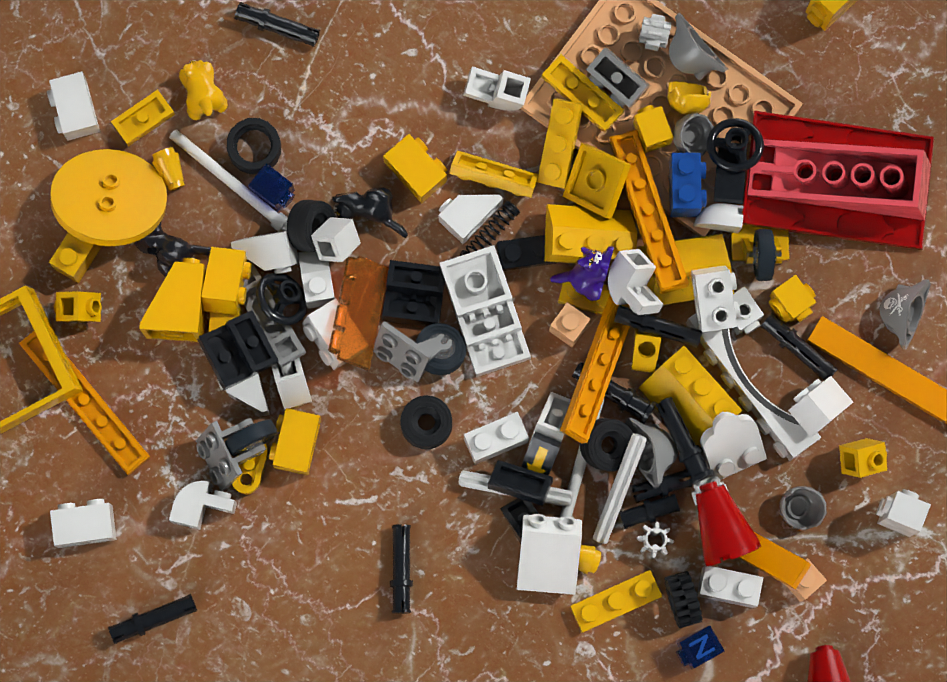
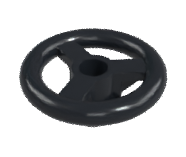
(735, 134)
(285, 294)

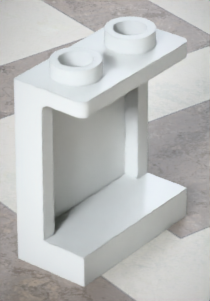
(549, 554)

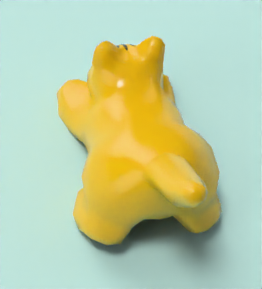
(202, 92)

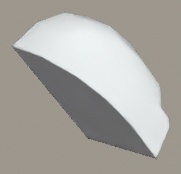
(721, 217)

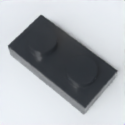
(522, 253)

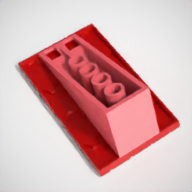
(839, 181)

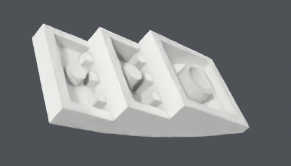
(485, 311)

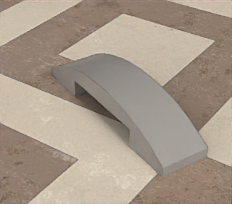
(281, 337)

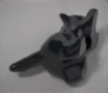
(373, 205)
(168, 249)

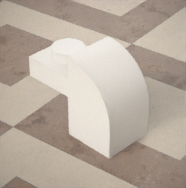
(499, 91)
(629, 282)
(192, 502)

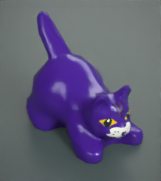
(588, 274)

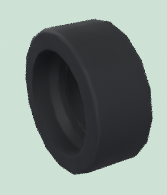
(243, 127)

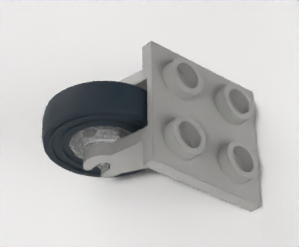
(437, 350)
(243, 440)

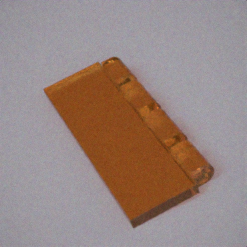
(358, 311)

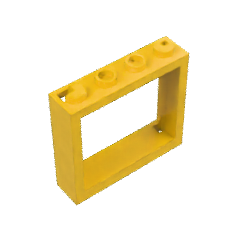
(70, 385)

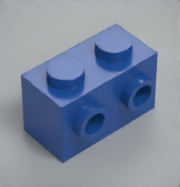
(685, 184)

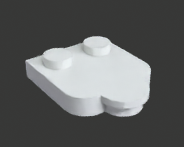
(732, 444)

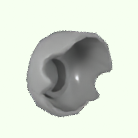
(692, 133)
(802, 508)

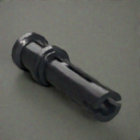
(626, 399)
(690, 453)

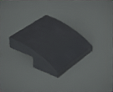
(413, 293)
(238, 350)

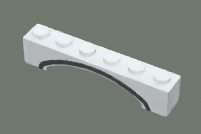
(782, 427)

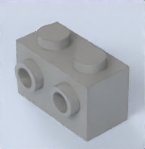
(617, 77)

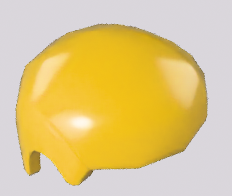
(688, 97)

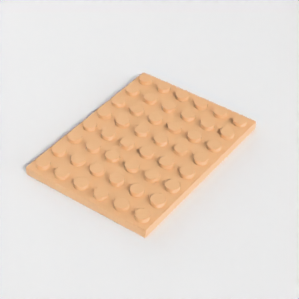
(618, 28)

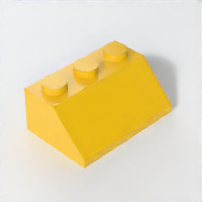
(577, 227)
(695, 254)
(693, 392)

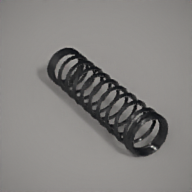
(511, 208)

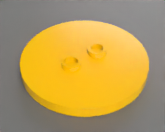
(108, 197)

